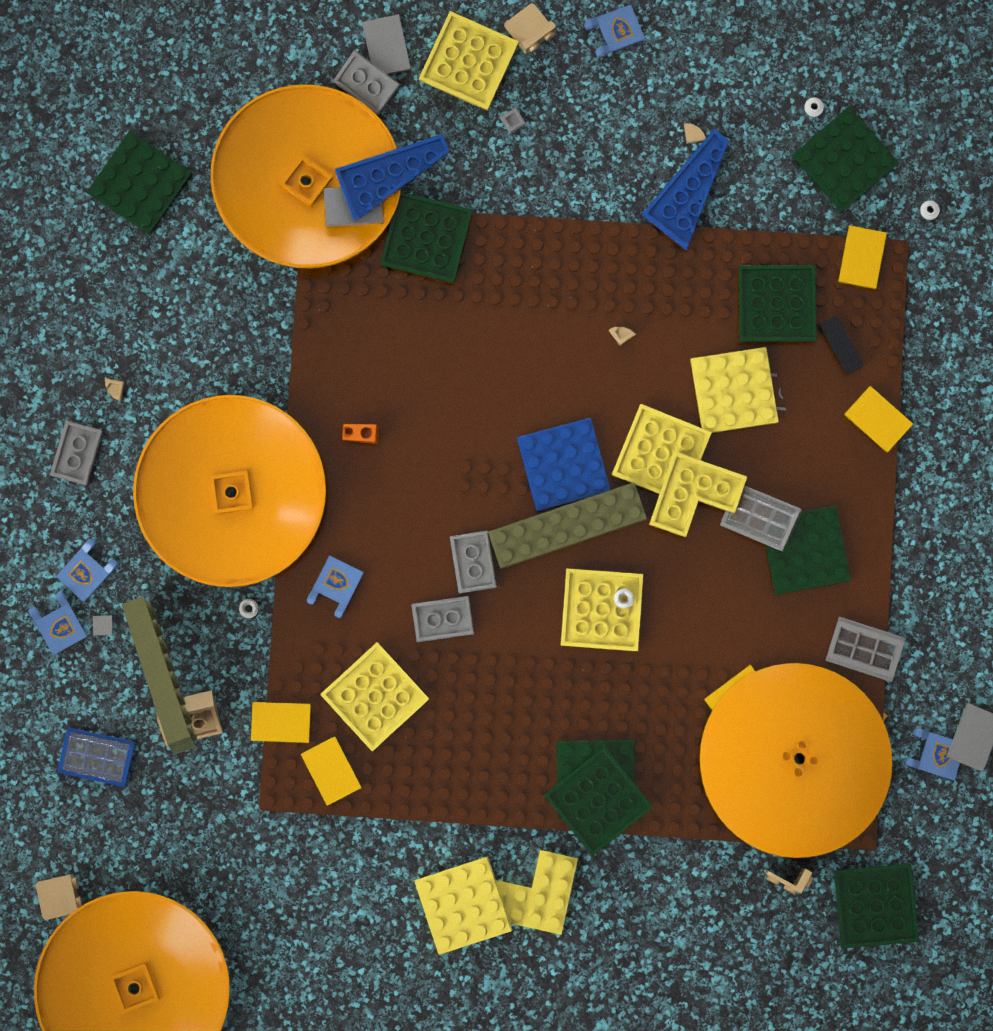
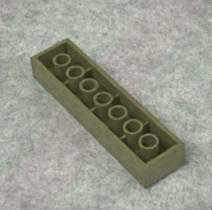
(567, 526)
(159, 675)

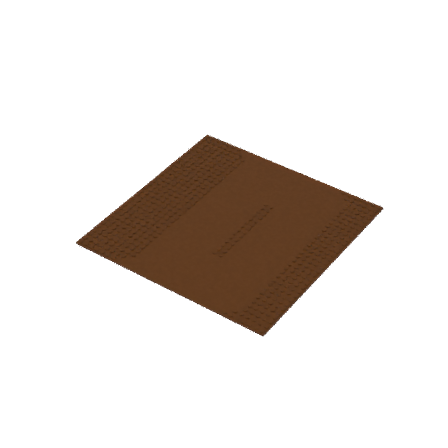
(518, 353)

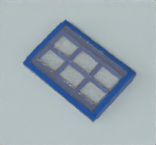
(96, 757)

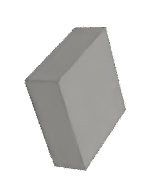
(512, 121)
(103, 625)

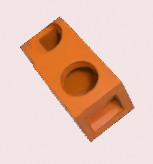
(361, 433)

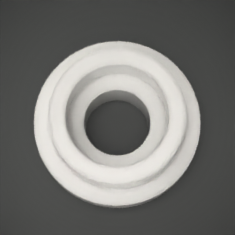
(813, 113)
(925, 214)
(244, 603)
(628, 603)

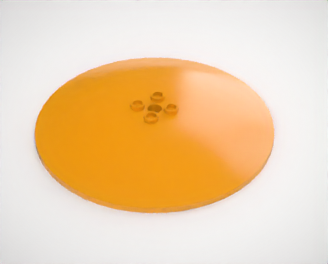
(269, 151)
(185, 483)
(752, 767)
(130, 940)

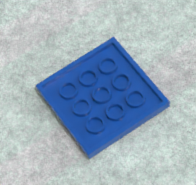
(563, 464)

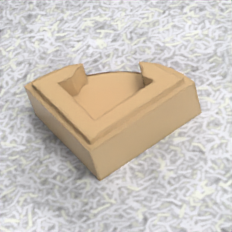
(693, 133)
(621, 334)
(115, 388)

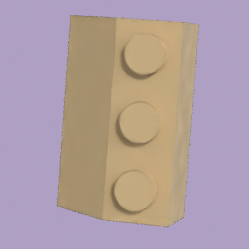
(202, 713)

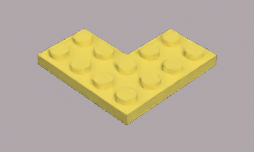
(694, 481)
(547, 901)

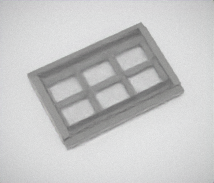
(762, 518)
(865, 649)

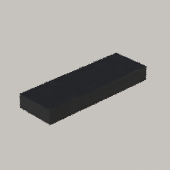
(841, 345)

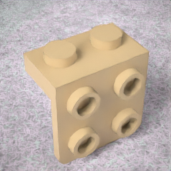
(530, 28)
(803, 880)
(58, 896)

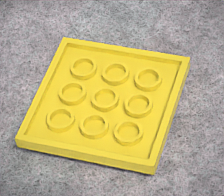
(468, 60)
(734, 390)
(652, 444)
(591, 613)
(374, 696)
(463, 905)

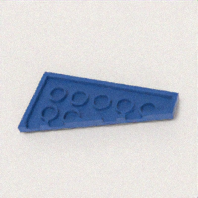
(379, 177)
(683, 198)

